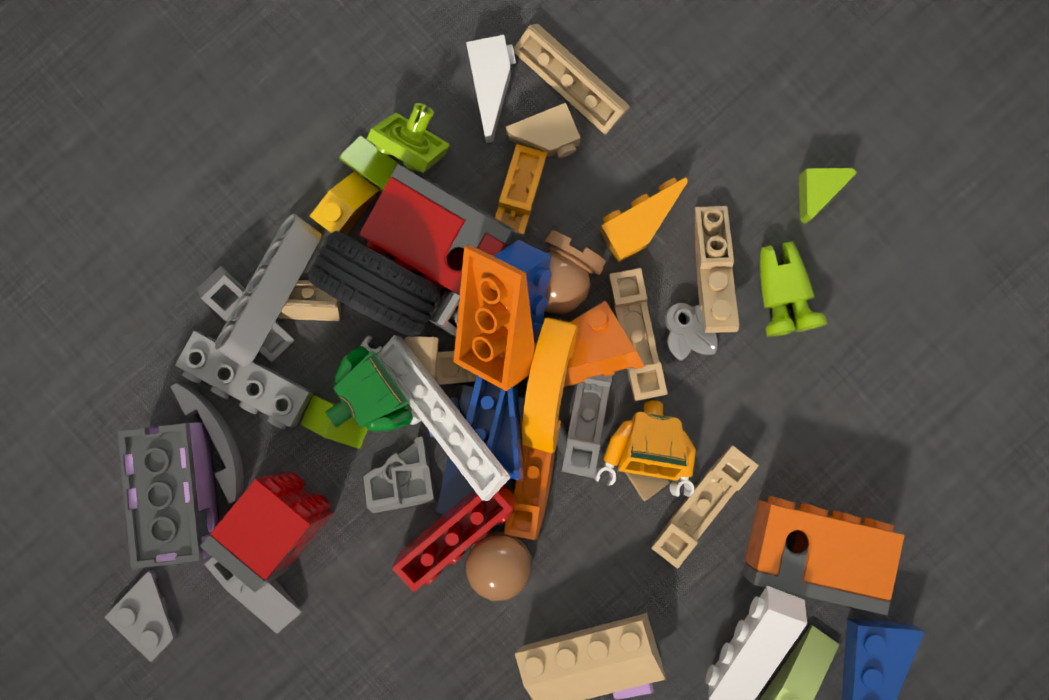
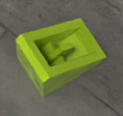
(818, 187)
(318, 422)

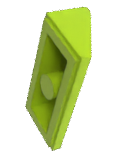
(369, 162)

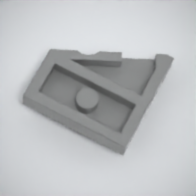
(144, 618)

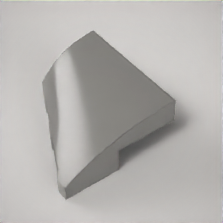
(401, 481)

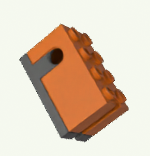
(830, 556)

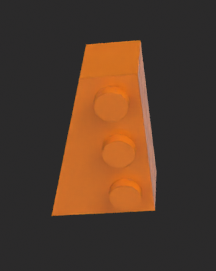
(599, 347)

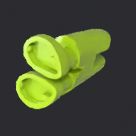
(787, 285)

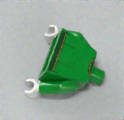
(369, 393)

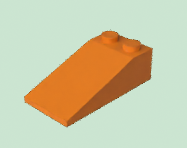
(493, 320)

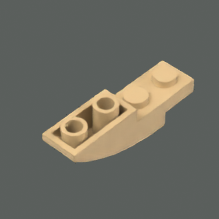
(715, 269)

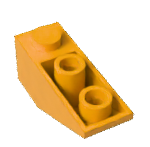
(634, 229)

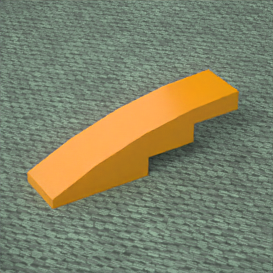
(521, 187)

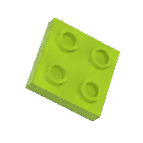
(409, 139)

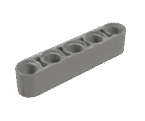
(268, 291)

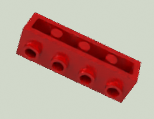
(450, 537)

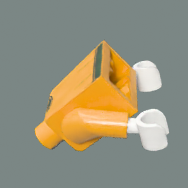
(653, 448)

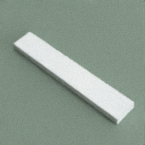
(443, 419)

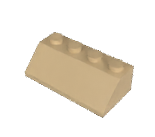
(591, 661)

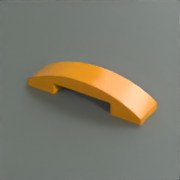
(546, 384)

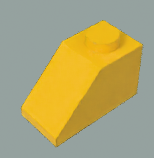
(345, 204)

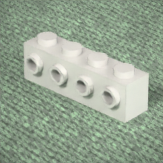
(757, 646)

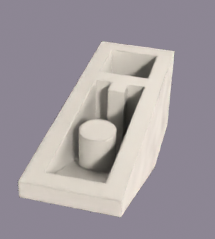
(491, 74)

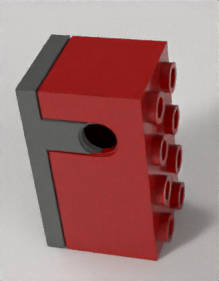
(431, 227)
(267, 529)

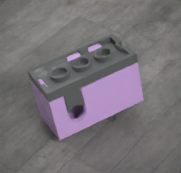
(167, 493)

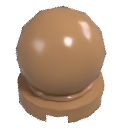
(569, 274)
(498, 566)

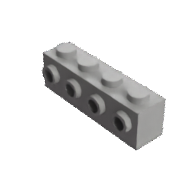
(253, 385)

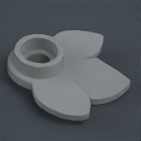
(690, 335)

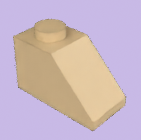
(547, 131)

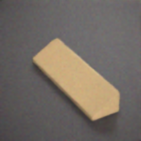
(570, 78)

